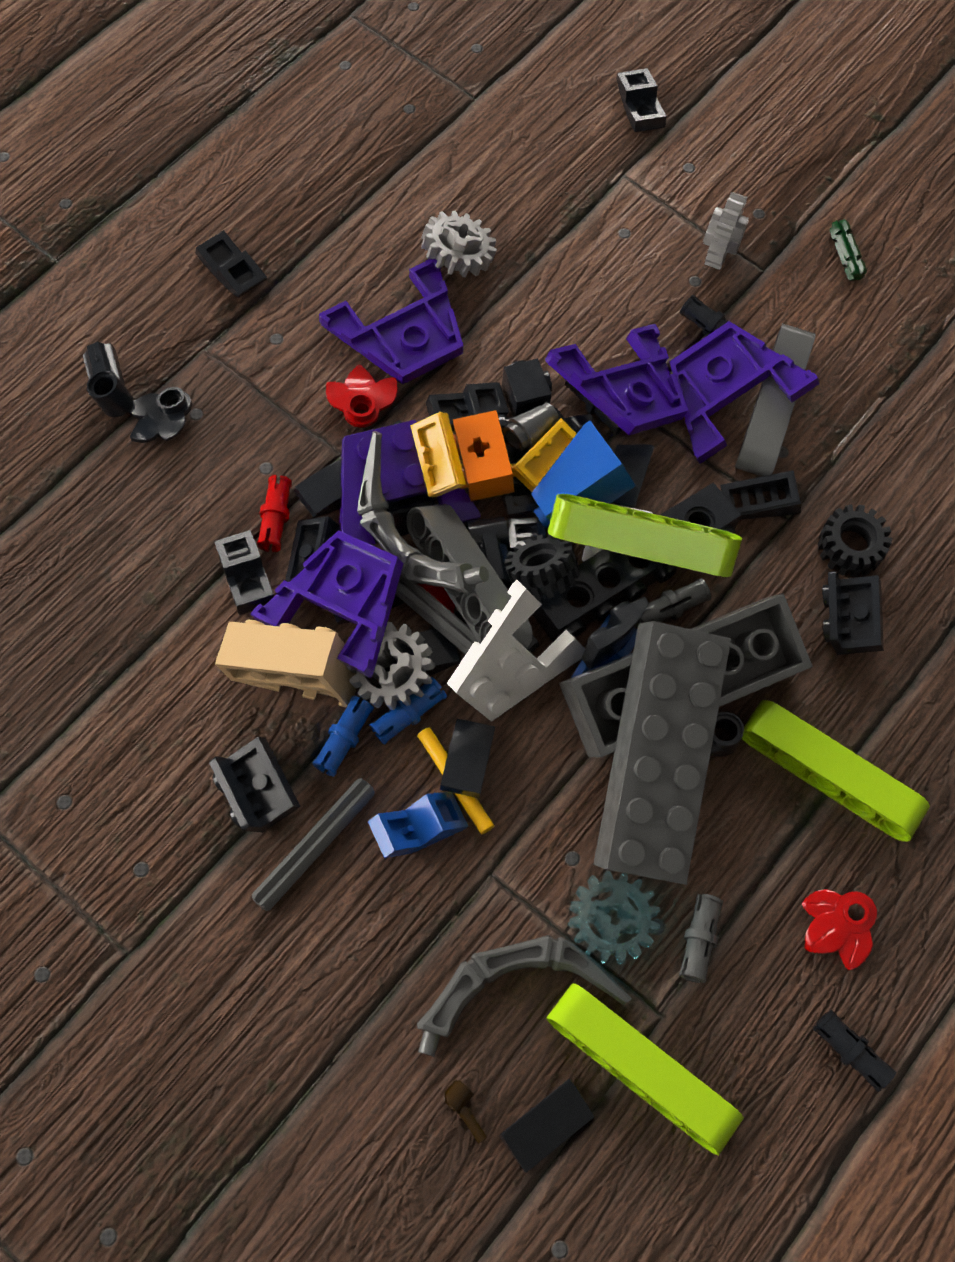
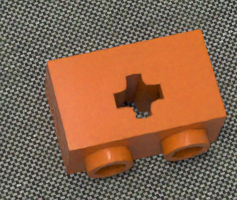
(483, 437)

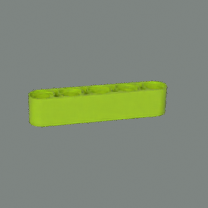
(644, 535)
(835, 770)
(645, 1069)

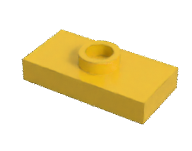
(438, 454)
(543, 454)

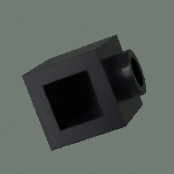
(526, 386)

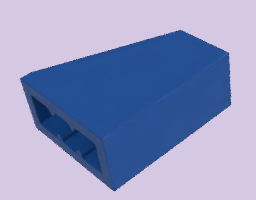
(584, 470)

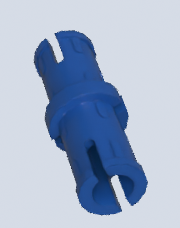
(398, 719)
(343, 736)

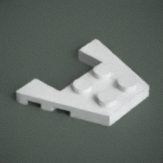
(501, 669)

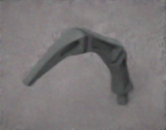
(380, 524)
(491, 964)

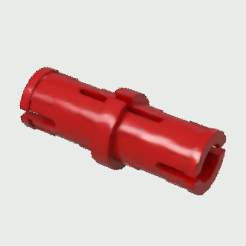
(274, 513)

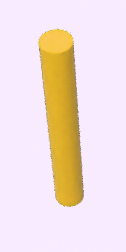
(470, 804)

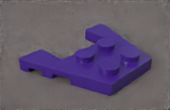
(408, 339)
(724, 369)
(632, 394)
(399, 477)
(350, 582)

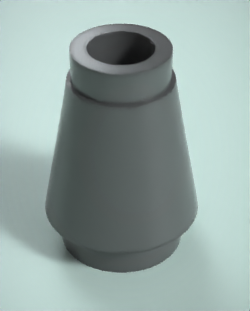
(530, 427)

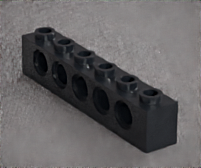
(556, 614)

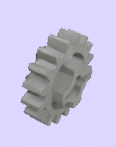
(725, 230)
(458, 243)
(404, 676)

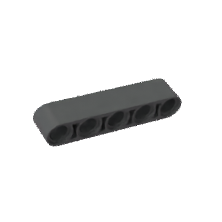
(773, 408)
(445, 538)

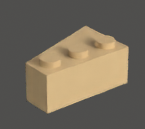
(286, 657)

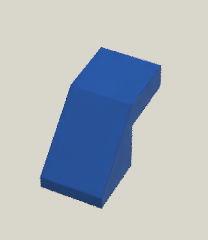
(418, 826)

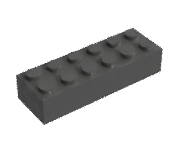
(761, 652)
(662, 752)

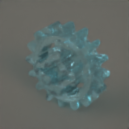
(630, 920)

